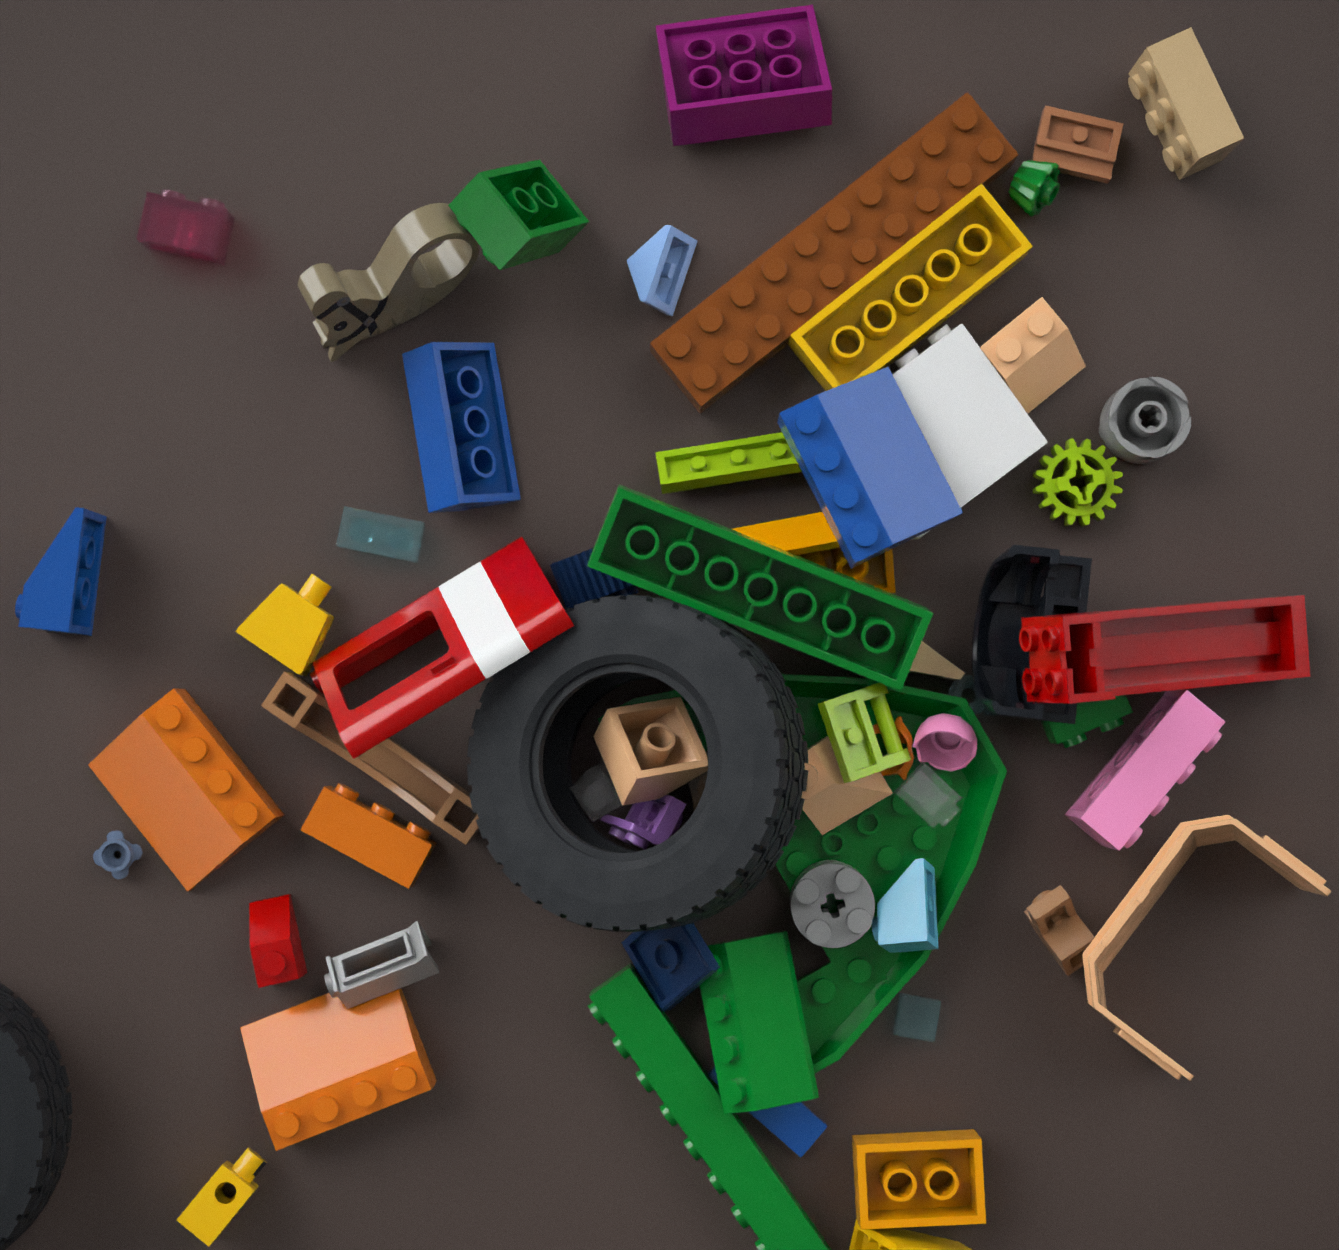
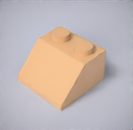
(1034, 354)
(650, 749)

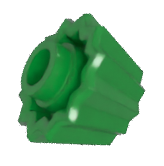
(1035, 185)

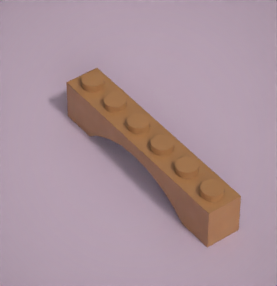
(388, 762)

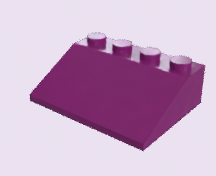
(744, 75)

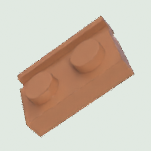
(1078, 143)

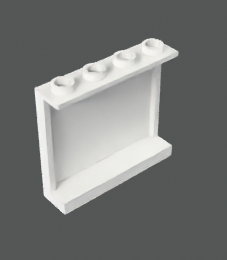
(965, 412)

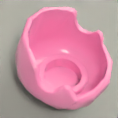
(945, 742)

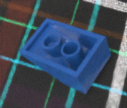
(65, 581)

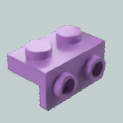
(648, 822)

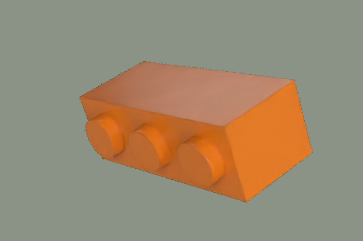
(369, 834)

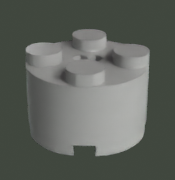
(1167, 421)
(853, 915)

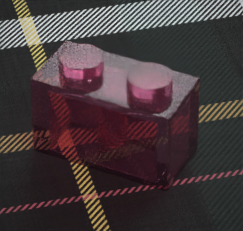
(186, 226)

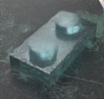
(380, 534)

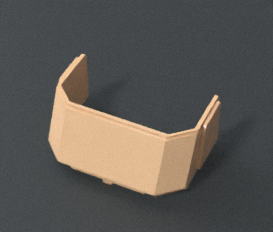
(1149, 889)

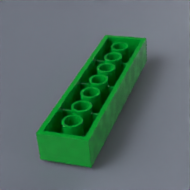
(759, 587)

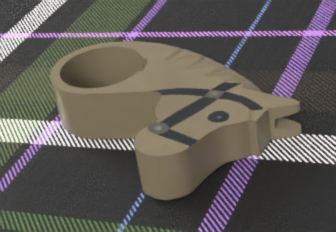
(396, 285)

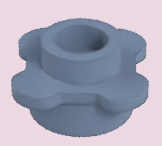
(105, 854)

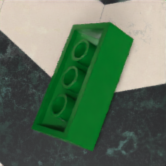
(757, 1025)

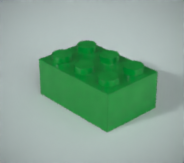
(518, 213)

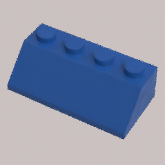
(460, 426)

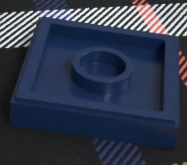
(671, 962)

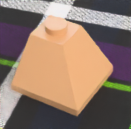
(831, 800)

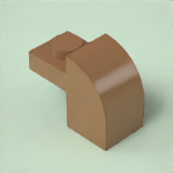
(1059, 928)

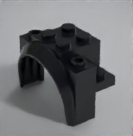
(1011, 593)

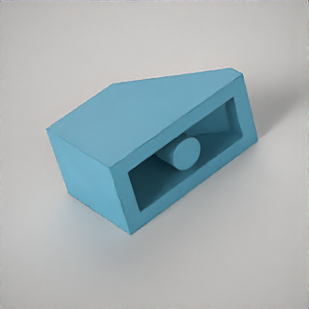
(908, 911)

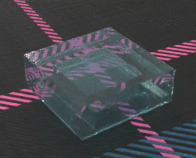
(916, 1017)

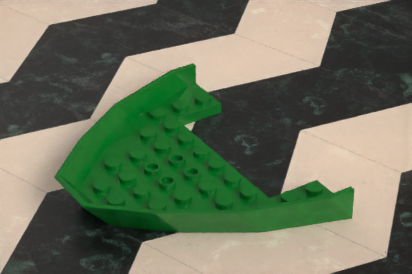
(881, 844)

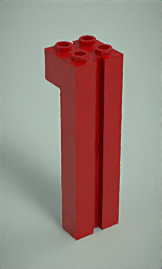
(1164, 648)

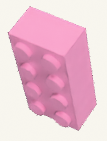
(1146, 769)

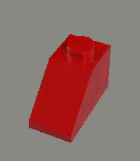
(275, 941)

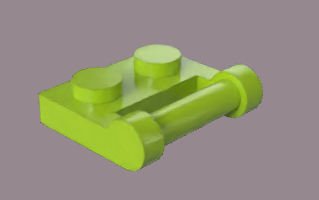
(854, 736)

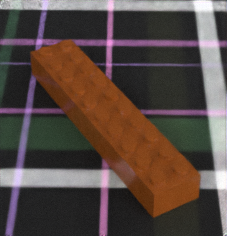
(830, 252)

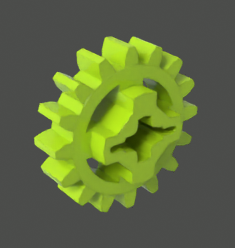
(1081, 498)

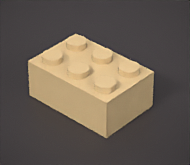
(1184, 104)

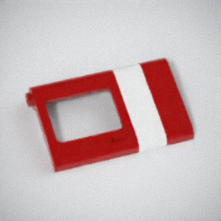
(488, 620)

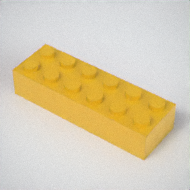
(911, 291)

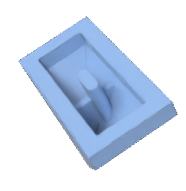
(661, 268)

